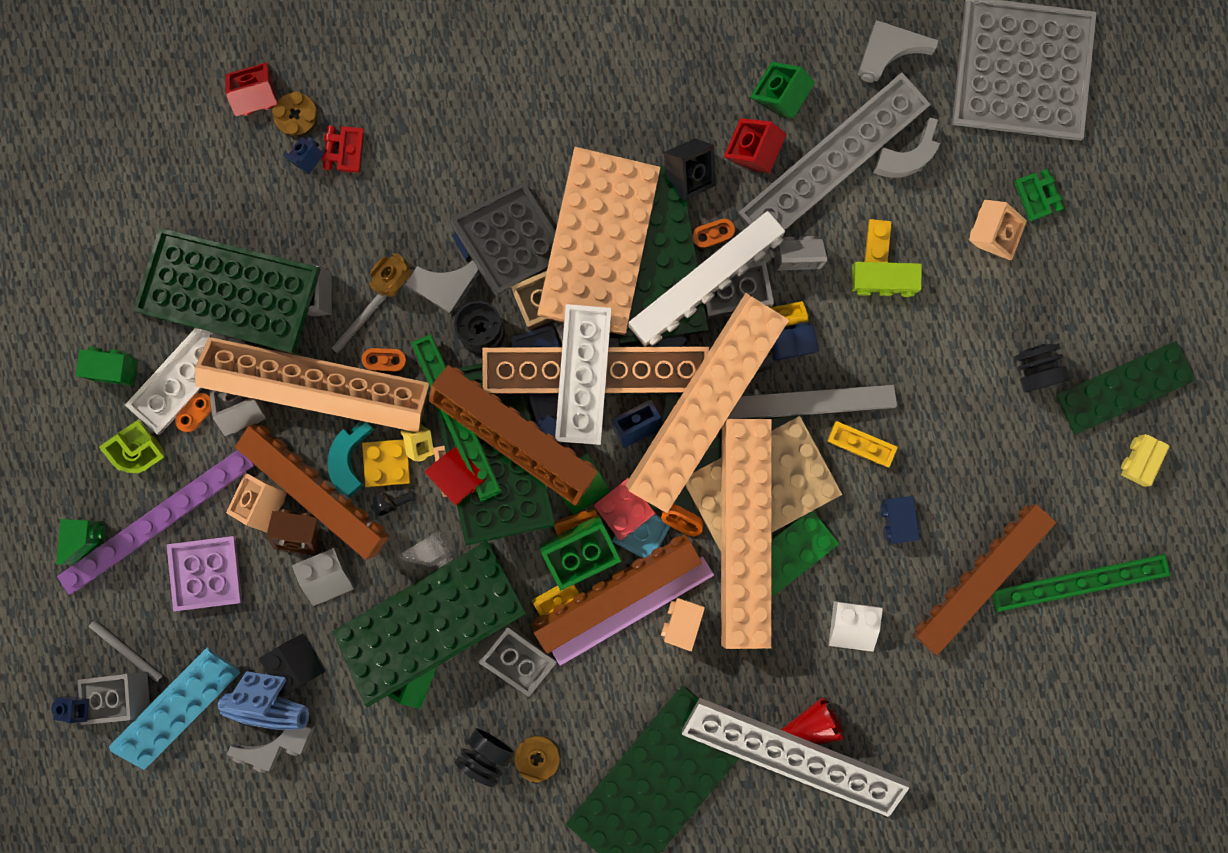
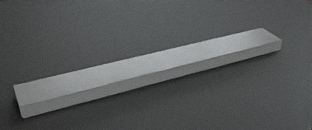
(814, 402)

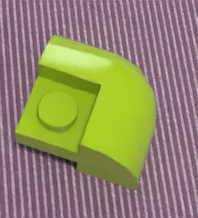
(133, 449)

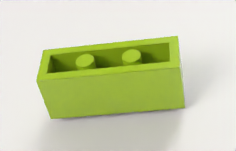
(886, 278)

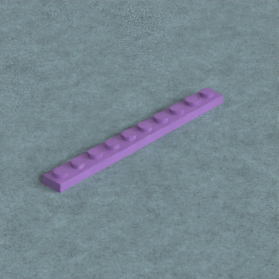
(154, 522)

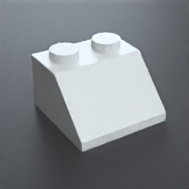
(855, 626)

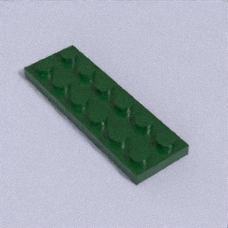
(1125, 387)

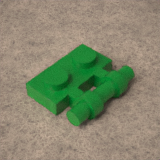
(1034, 198)

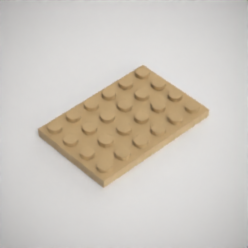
(797, 480)

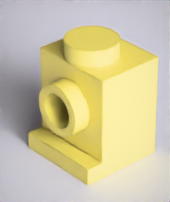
(418, 444)

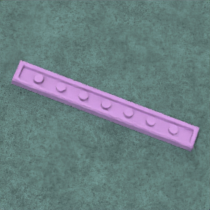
(633, 613)

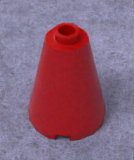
(816, 724)

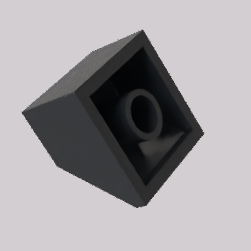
(690, 167)
(293, 661)

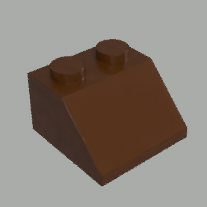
(294, 532)

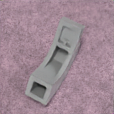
(899, 164)

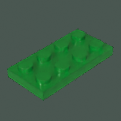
(798, 549)

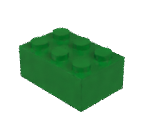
(579, 552)

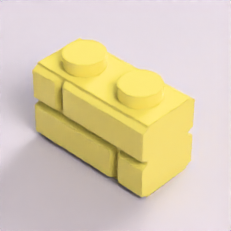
(1144, 460)

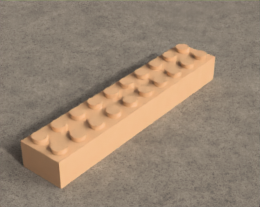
(627, 369)
(311, 384)
(706, 403)
(746, 534)

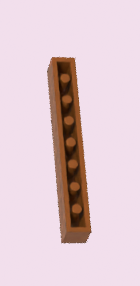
(312, 491)
(984, 578)
(615, 593)

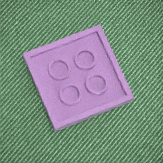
(204, 573)

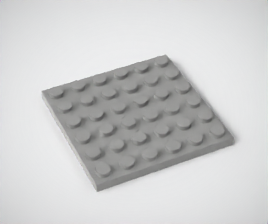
(1024, 68)

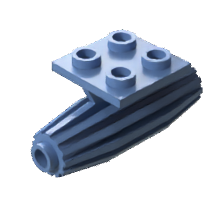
(257, 704)

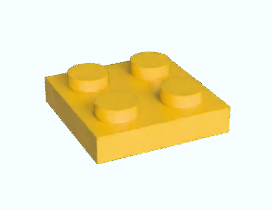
(385, 463)

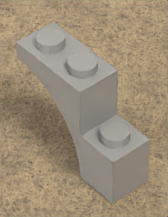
(265, 756)

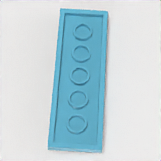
(174, 709)

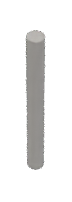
(357, 324)
(125, 651)

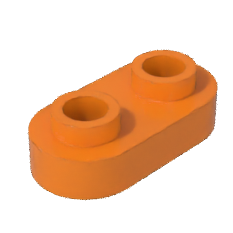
(712, 233)
(385, 359)
(193, 412)
(683, 520)

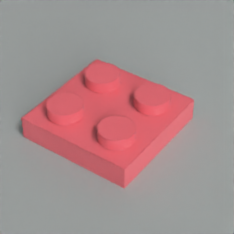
(623, 510)

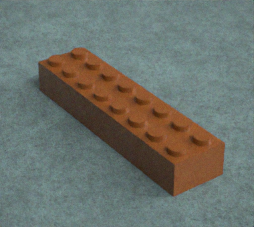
(512, 434)

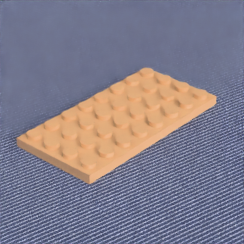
(599, 236)

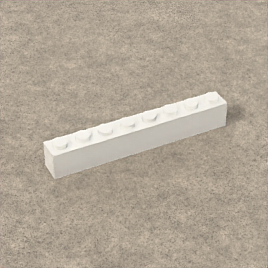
(706, 279)

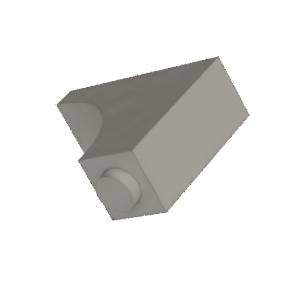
(888, 44)
(443, 289)

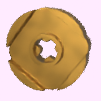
(283, 109)
(399, 273)
(525, 763)

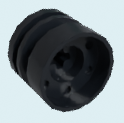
(476, 316)
(1041, 367)
(482, 762)

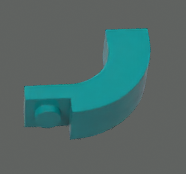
(340, 459)

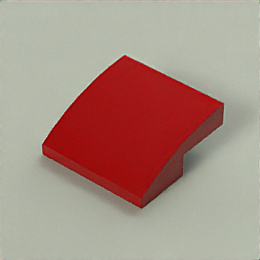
(453, 476)

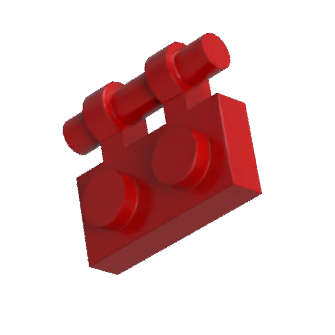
(349, 152)

